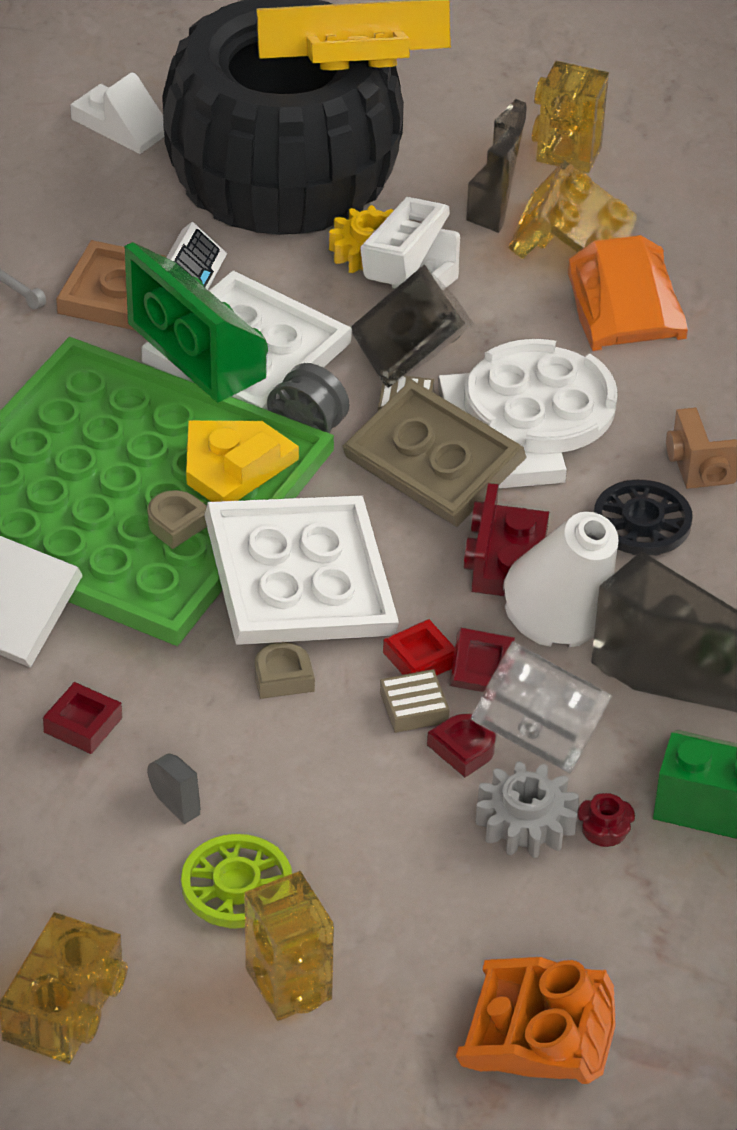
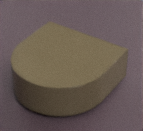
(176, 517)
(283, 670)

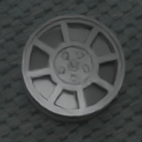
(310, 397)

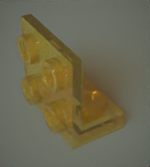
(571, 210)

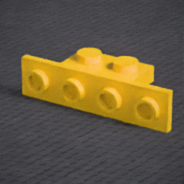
(354, 31)

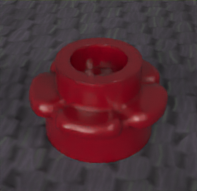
(606, 819)

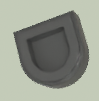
(175, 786)

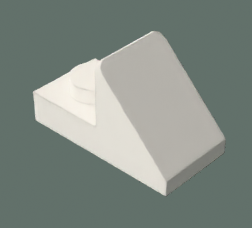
(121, 113)

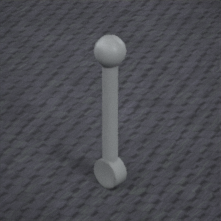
(35, 297)

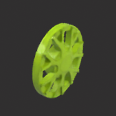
(230, 876)

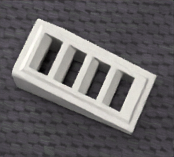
(401, 244)

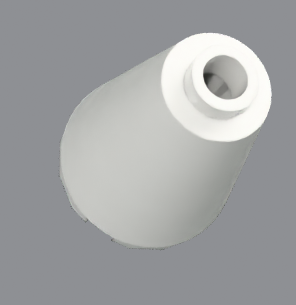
(557, 582)

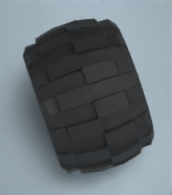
(276, 137)

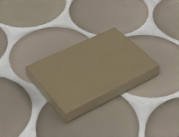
(434, 452)

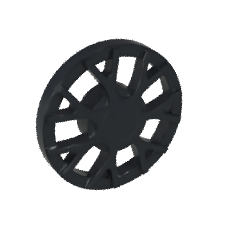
(645, 516)

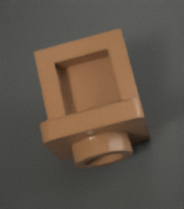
(699, 460)

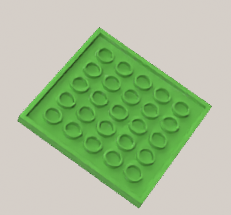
(89, 454)

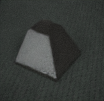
(410, 326)

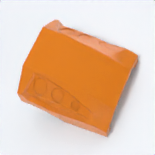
(625, 293)
(541, 1020)

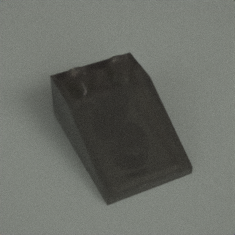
(666, 635)

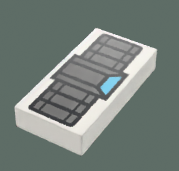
(197, 254)

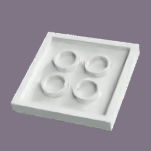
(290, 328)
(300, 569)

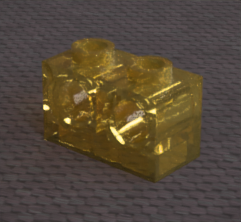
(570, 115)
(289, 945)
(65, 973)

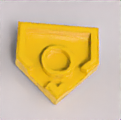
(234, 457)

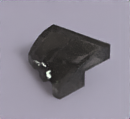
(492, 184)

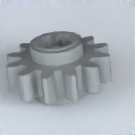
(527, 809)

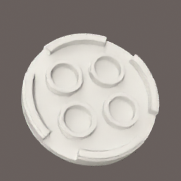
(542, 395)

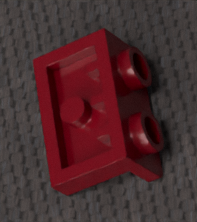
(502, 538)

